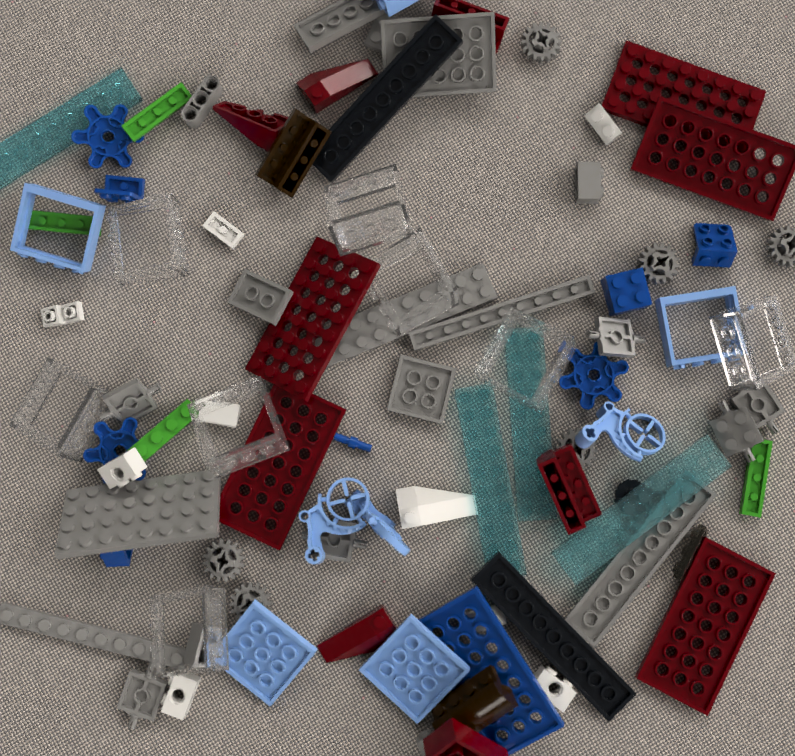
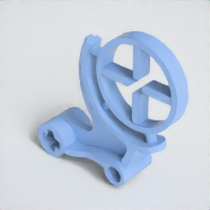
(611, 421)
(319, 522)
(379, 522)

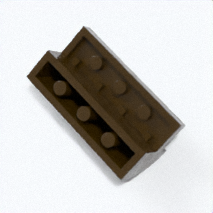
(293, 152)
(476, 701)

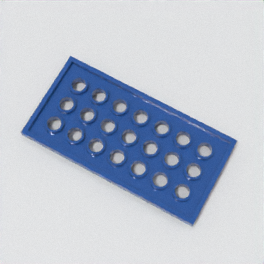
(506, 651)

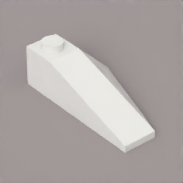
(427, 506)

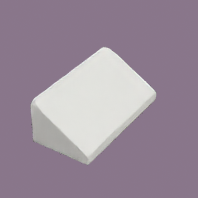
(225, 416)

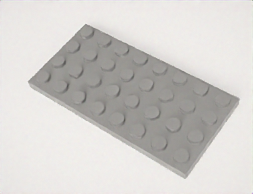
(139, 514)

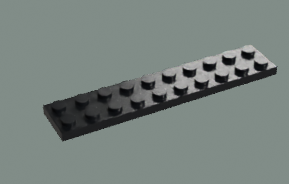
(386, 96)
(553, 636)

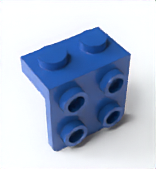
(122, 188)
(714, 245)

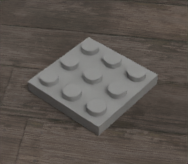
(421, 389)

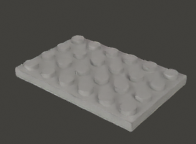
(467, 70)

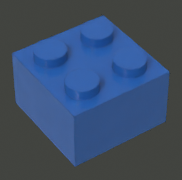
(626, 291)

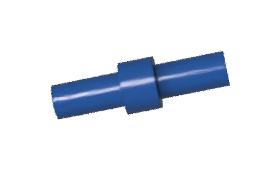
(352, 442)

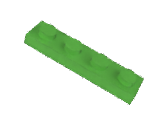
(156, 112)
(61, 222)
(163, 432)
(755, 480)

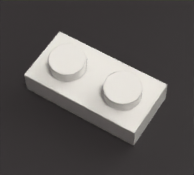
(603, 124)
(223, 230)

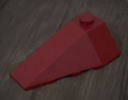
(332, 84)
(253, 124)
(359, 637)

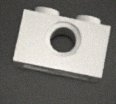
(122, 468)
(563, 694)
(177, 706)

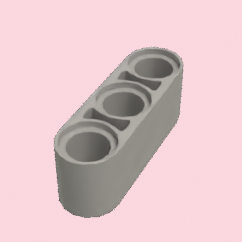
(202, 93)

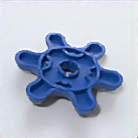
(93, 136)
(592, 388)
(110, 440)

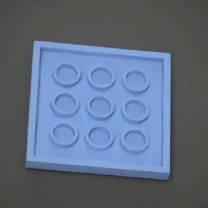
(265, 652)
(414, 668)

